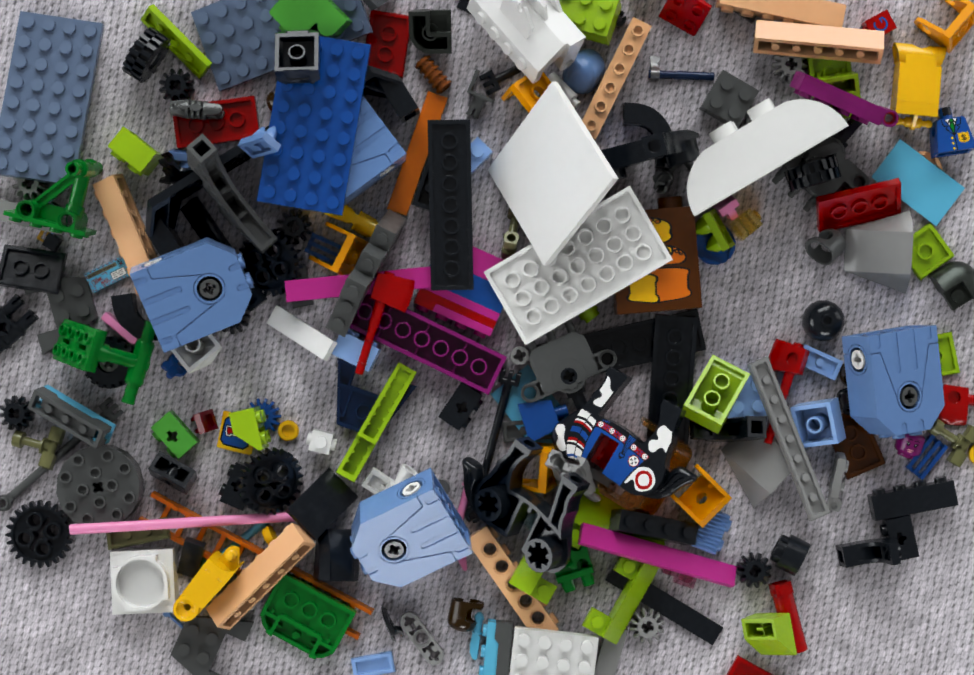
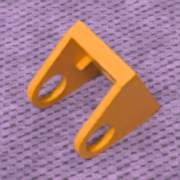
(957, 29)
(524, 91)
(348, 254)
(546, 478)
(704, 486)

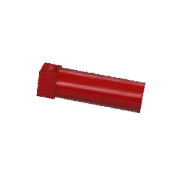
(785, 603)

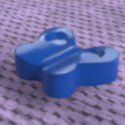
(172, 367)

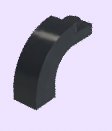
(648, 118)
(127, 314)
(733, 430)
(869, 551)

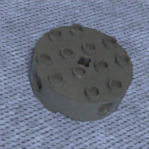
(79, 485)

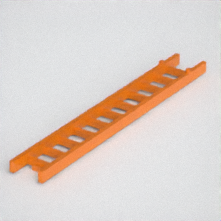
(256, 549)

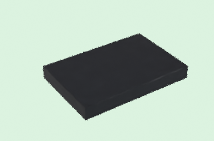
(32, 269)
(321, 504)

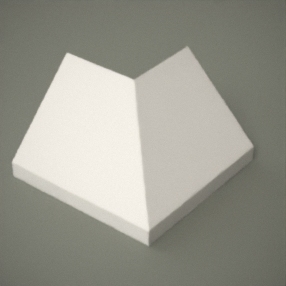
(198, 353)

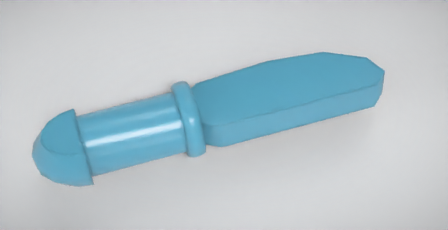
(475, 639)

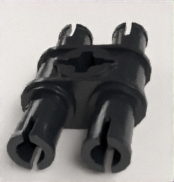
(14, 329)

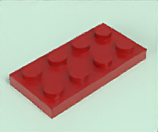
(239, 122)
(859, 205)

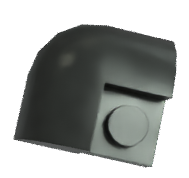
(431, 30)
(955, 283)

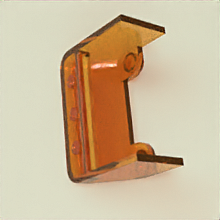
(680, 457)

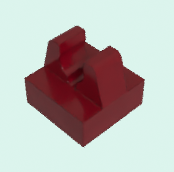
(204, 421)

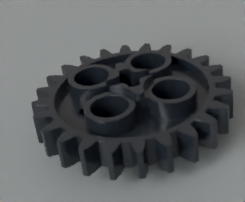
(285, 255)
(270, 481)
(24, 524)

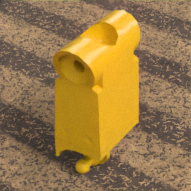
(916, 83)
(207, 583)

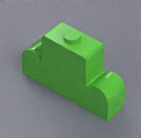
(311, 16)

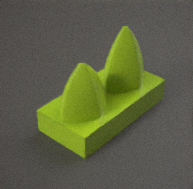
(713, 224)

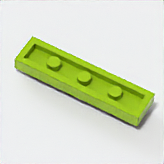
(180, 44)

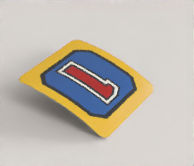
(228, 440)

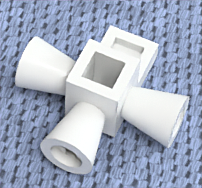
(378, 481)

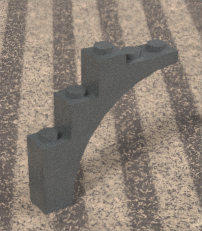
(206, 163)
(365, 271)

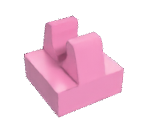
(727, 208)

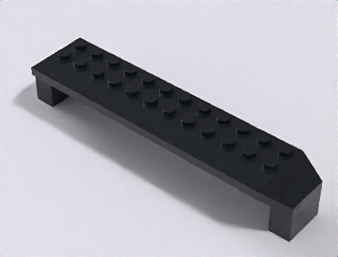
(165, 206)

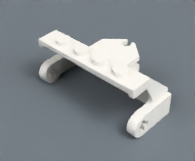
(530, 33)

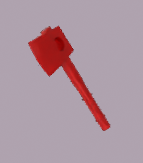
(388, 291)
(791, 361)
(956, 405)

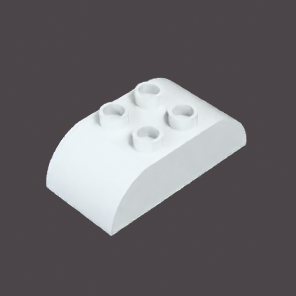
(758, 148)

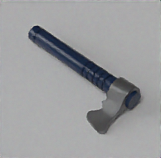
(656, 74)

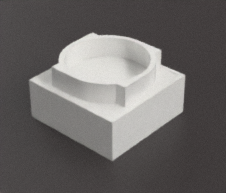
(144, 580)

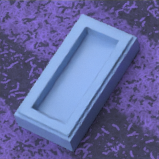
(373, 664)

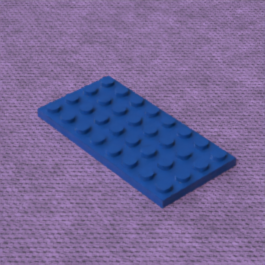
(317, 132)

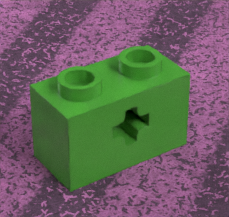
(172, 423)

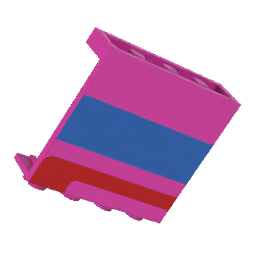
(469, 308)

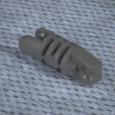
(196, 110)

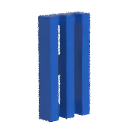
(311, 243)
(937, 443)

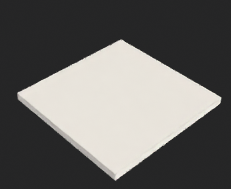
(552, 173)

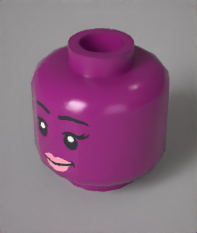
(909, 446)

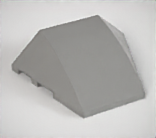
(881, 251)
(757, 467)

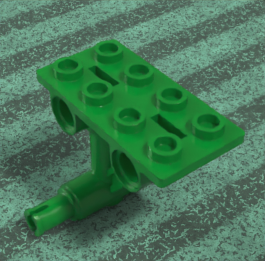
(58, 218)
(86, 347)

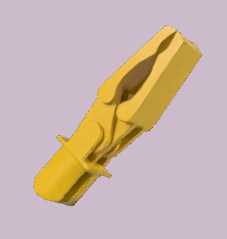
(362, 223)

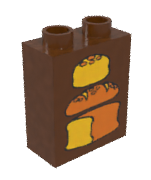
(677, 282)

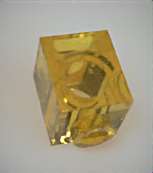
(746, 224)

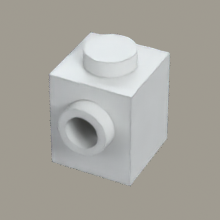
(321, 441)

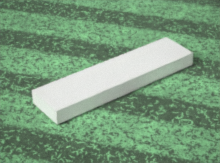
(301, 333)

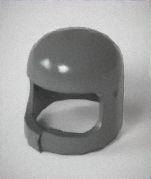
(835, 244)

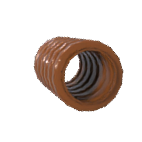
(433, 74)

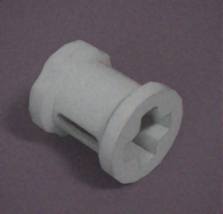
(525, 358)

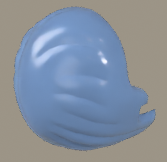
(585, 72)

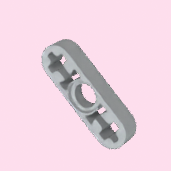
(426, 654)

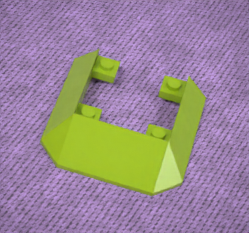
(638, 574)

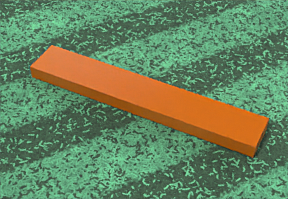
(416, 155)

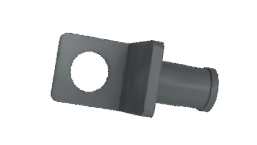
(478, 98)

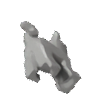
(561, 466)

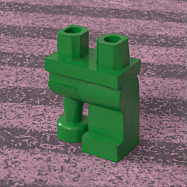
(578, 566)

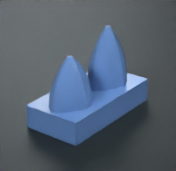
(260, 143)

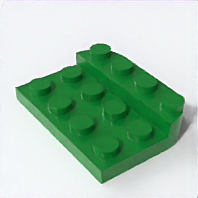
(306, 617)

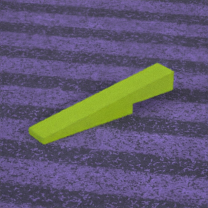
(376, 422)

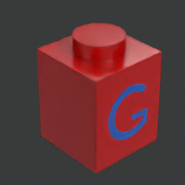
(880, 22)

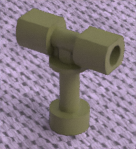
(510, 237)
(959, 442)
(46, 446)

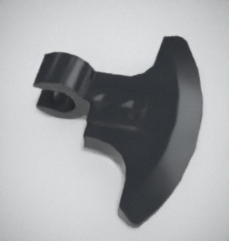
(172, 171)
(392, 629)

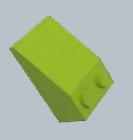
(715, 394)

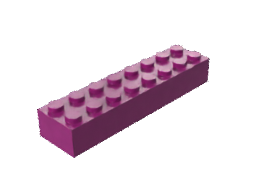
(433, 345)

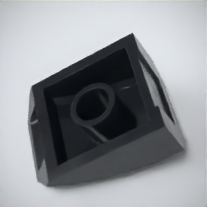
(297, 56)
(333, 557)

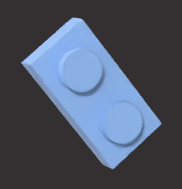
(822, 363)

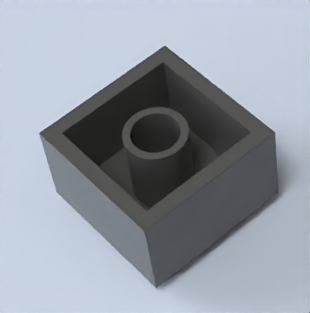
(729, 99)

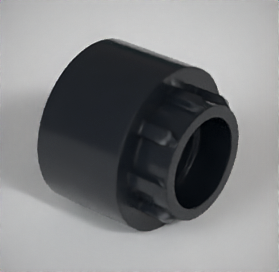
(789, 553)

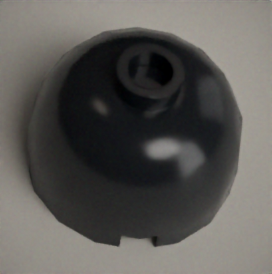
(823, 320)

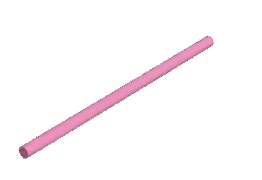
(176, 523)

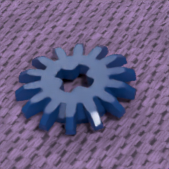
(270, 412)

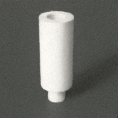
(572, 96)

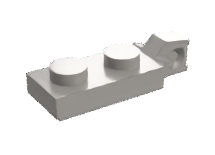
(836, 483)

